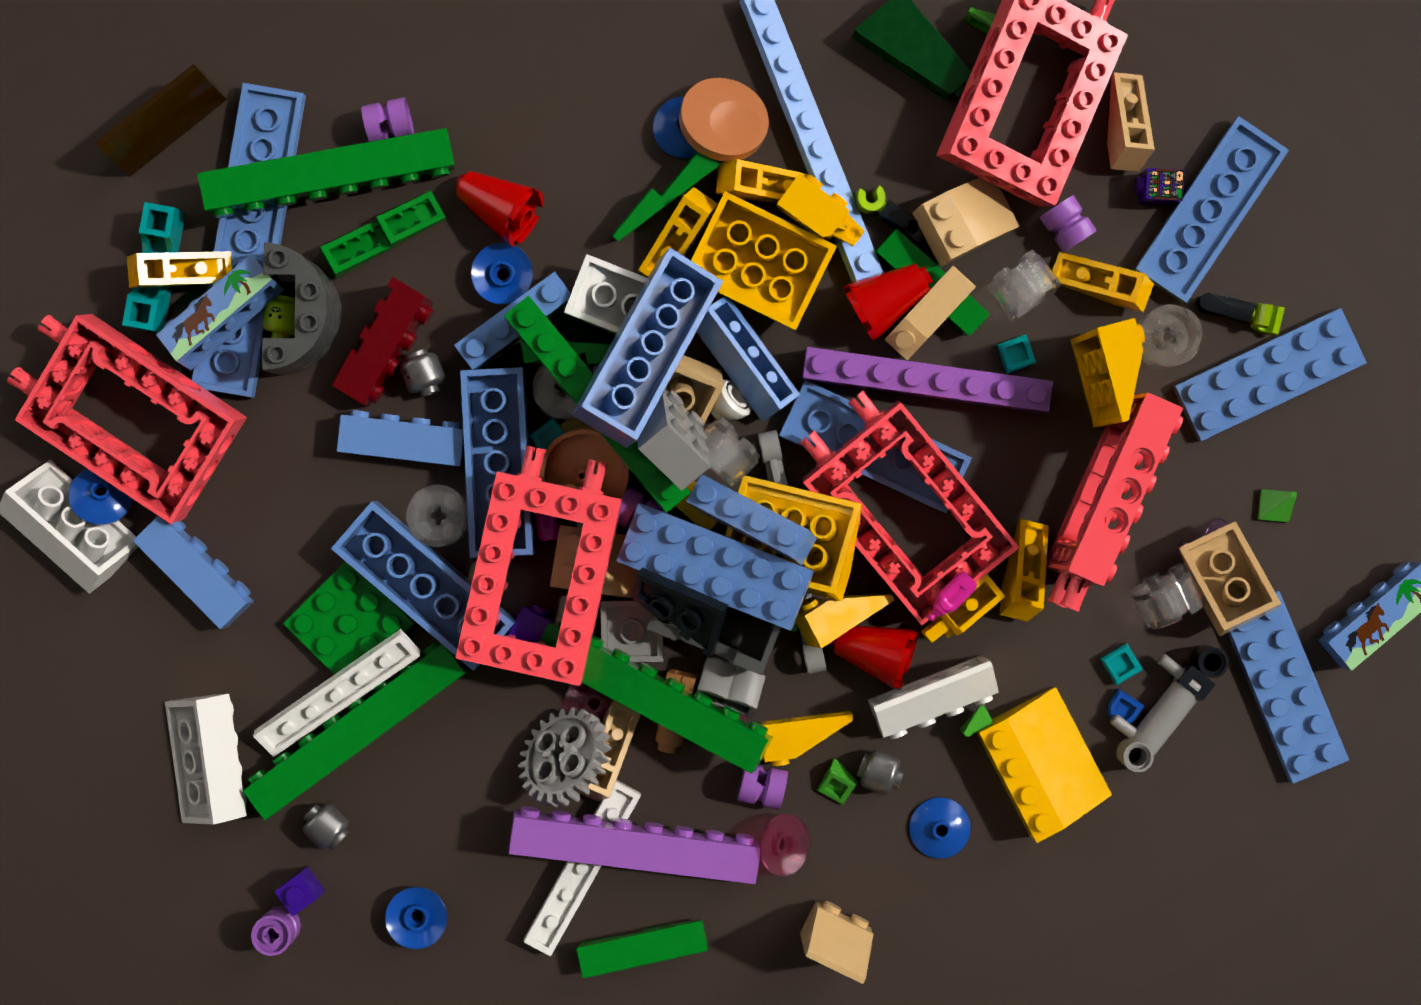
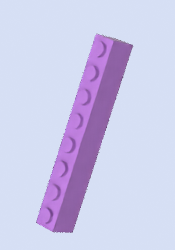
(926, 380)
(634, 846)

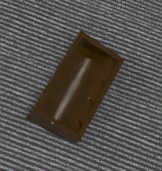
(161, 120)

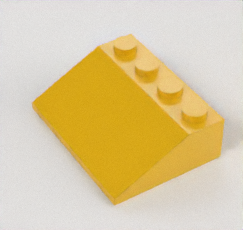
(763, 260)
(1109, 369)
(829, 520)
(1044, 764)

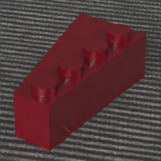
(383, 343)

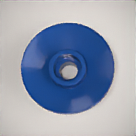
(668, 134)
(497, 258)
(95, 508)
(932, 814)
(408, 930)

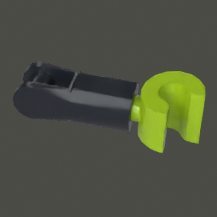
(889, 213)
(1264, 317)

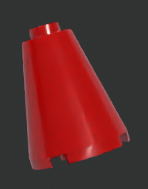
(501, 204)
(887, 296)
(878, 651)

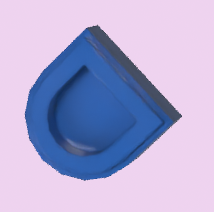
(1124, 705)

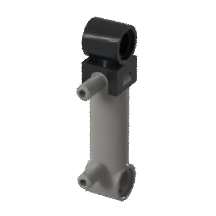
(1188, 686)

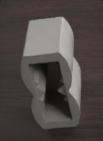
(730, 685)

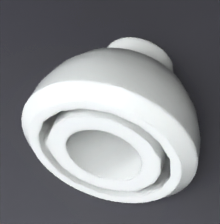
(730, 403)

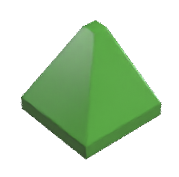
(980, 19)
(1276, 505)
(976, 722)
(837, 782)

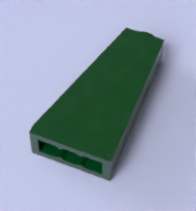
(913, 45)

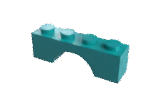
(160, 233)

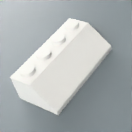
(43, 514)
(934, 696)
(206, 759)

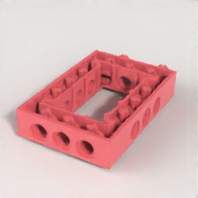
(967, 137)
(51, 415)
(883, 431)
(599, 520)
(1087, 548)

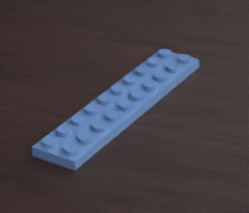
(264, 130)

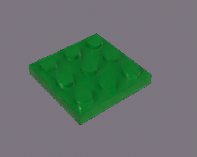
(346, 619)

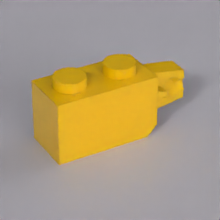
(819, 212)
(973, 608)

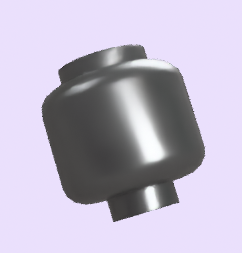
(422, 372)
(880, 772)
(325, 826)

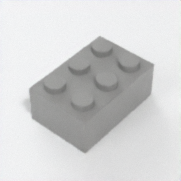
(675, 441)

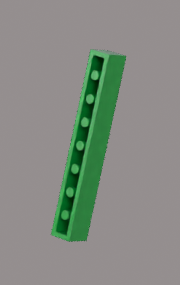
(326, 172)
(574, 378)
(671, 704)
(354, 731)

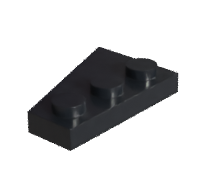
(687, 609)

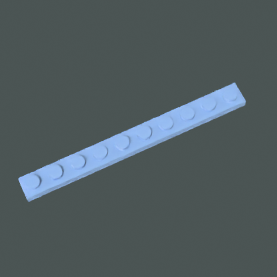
(807, 125)

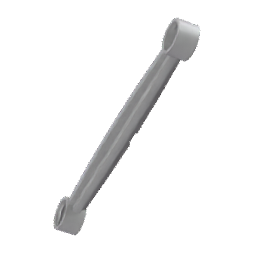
(775, 473)

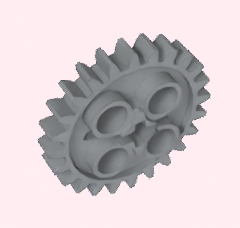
(564, 757)

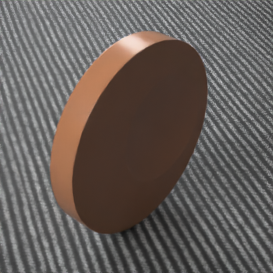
(723, 119)
(567, 462)

